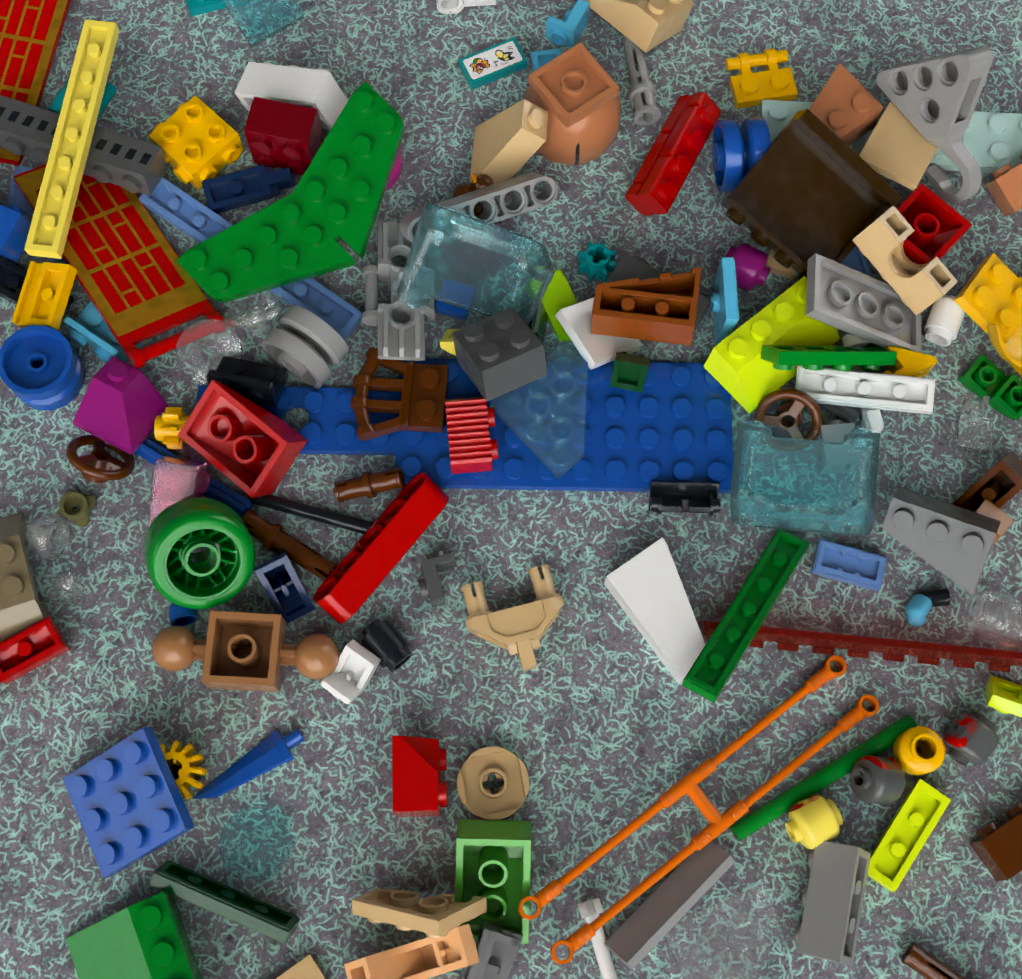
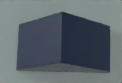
(284, 588)

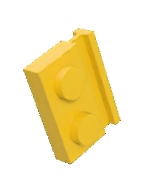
(44, 294)

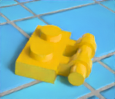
(751, 88)

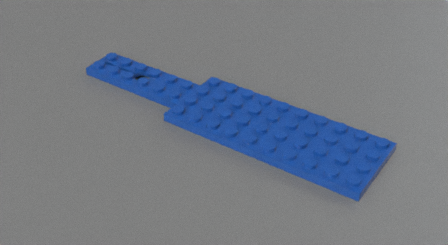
(665, 434)

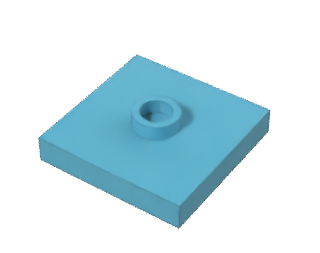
(724, 299)

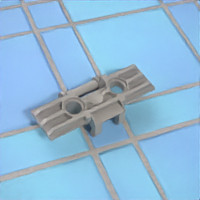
(394, 339)

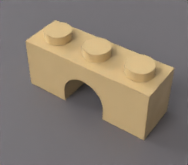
(915, 283)

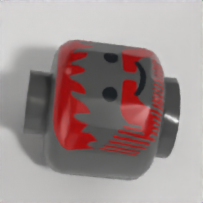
(971, 738)
(877, 779)

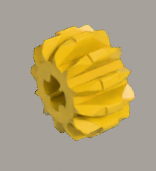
(185, 759)

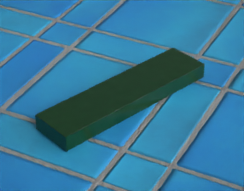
(225, 901)

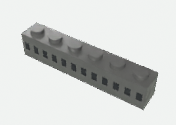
(111, 155)

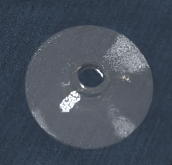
(202, 333)

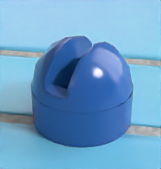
(182, 616)

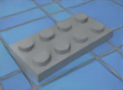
(860, 305)

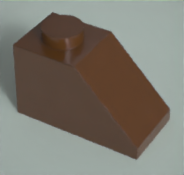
(996, 485)

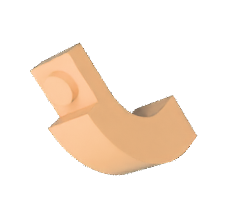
(419, 958)

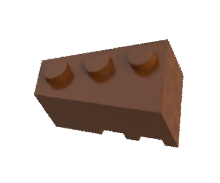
(649, 308)

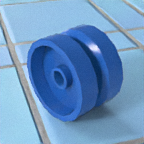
(737, 149)
(41, 368)

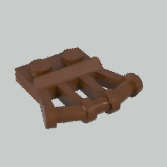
(421, 403)

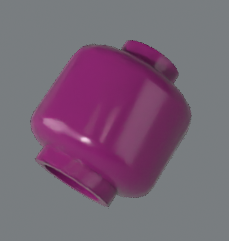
(749, 265)

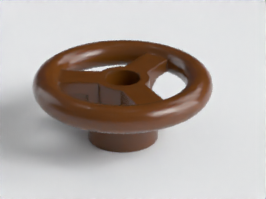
(791, 408)
(99, 465)

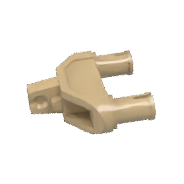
(516, 627)

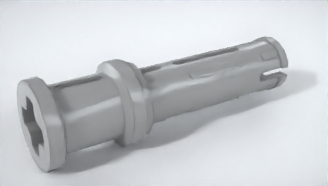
(640, 86)

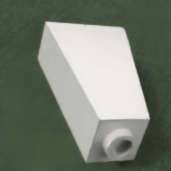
(658, 607)

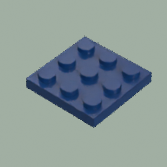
(128, 802)

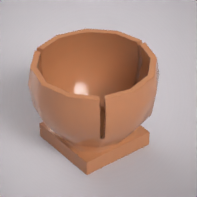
(580, 106)

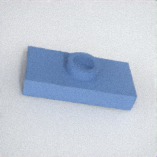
(849, 565)

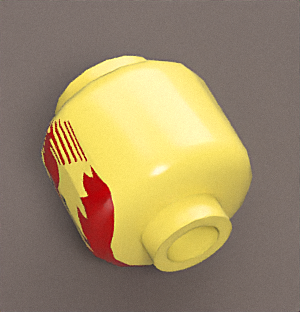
(813, 821)

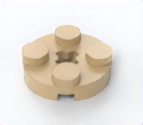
(504, 766)

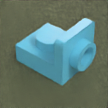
(570, 29)

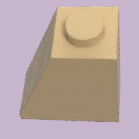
(508, 141)

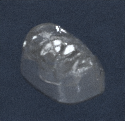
(994, 619)

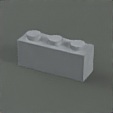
(833, 902)

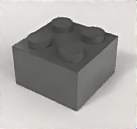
(500, 353)

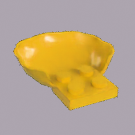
(995, 304)

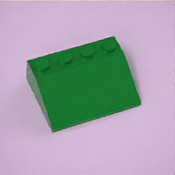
(136, 944)

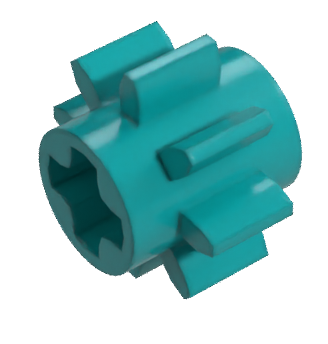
(592, 269)

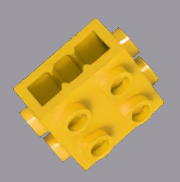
(197, 142)

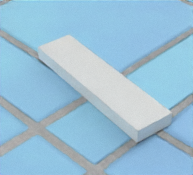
(867, 390)

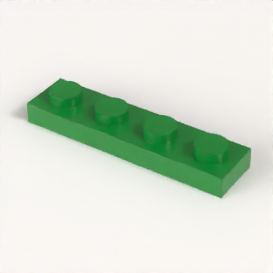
(816, 356)

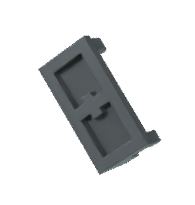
(496, 952)

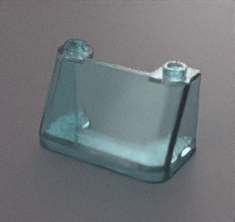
(474, 265)
(804, 481)

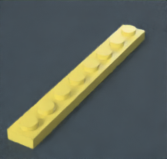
(72, 140)

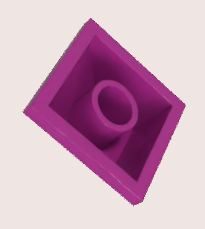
(120, 406)

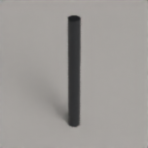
(313, 513)

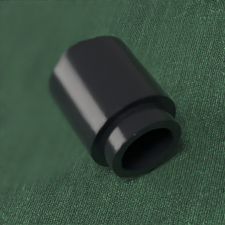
(387, 644)

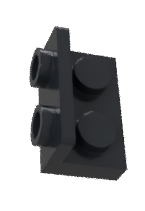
(253, 380)

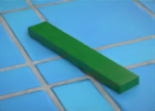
(745, 615)

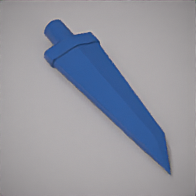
(261, 759)

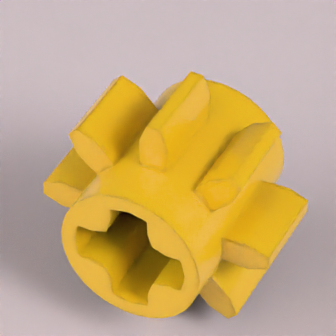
(168, 427)

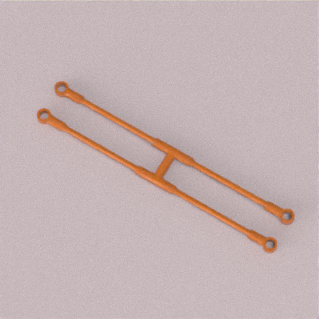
(689, 786)

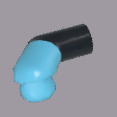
(921, 603)

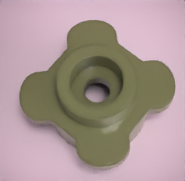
(70, 500)

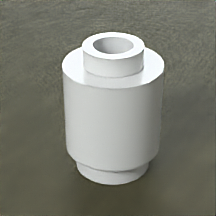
(944, 321)

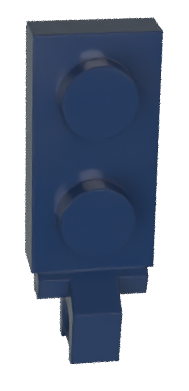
(246, 187)

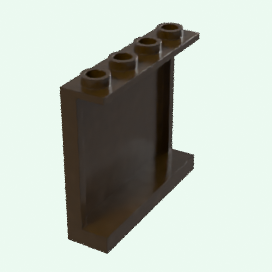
(808, 195)

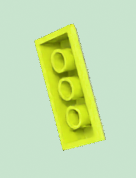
(738, 360)

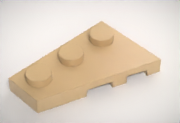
(408, 912)

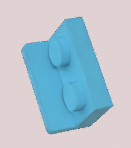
(92, 330)

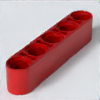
(381, 548)

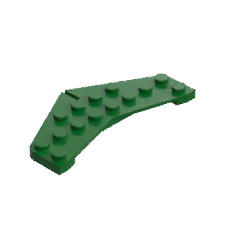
(302, 231)

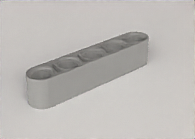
(493, 200)

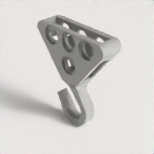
(942, 109)

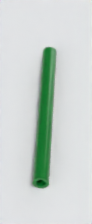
(819, 779)

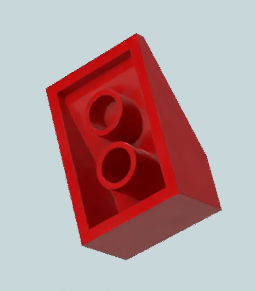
(242, 439)

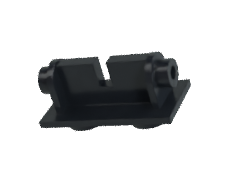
(684, 497)

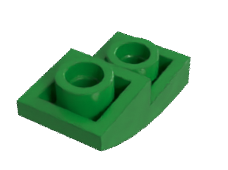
(987, 380)

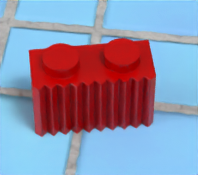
(469, 435)

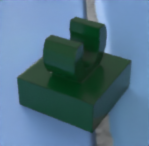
(629, 372)

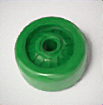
(203, 577)

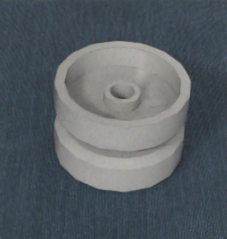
(305, 346)

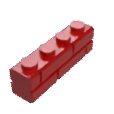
(673, 154)

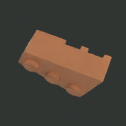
(846, 106)

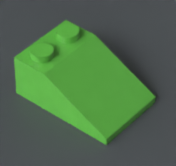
(494, 864)

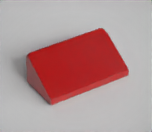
(30, 649)

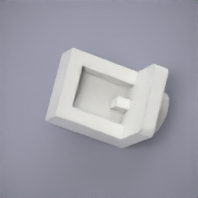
(353, 672)

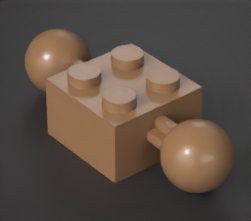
(245, 652)

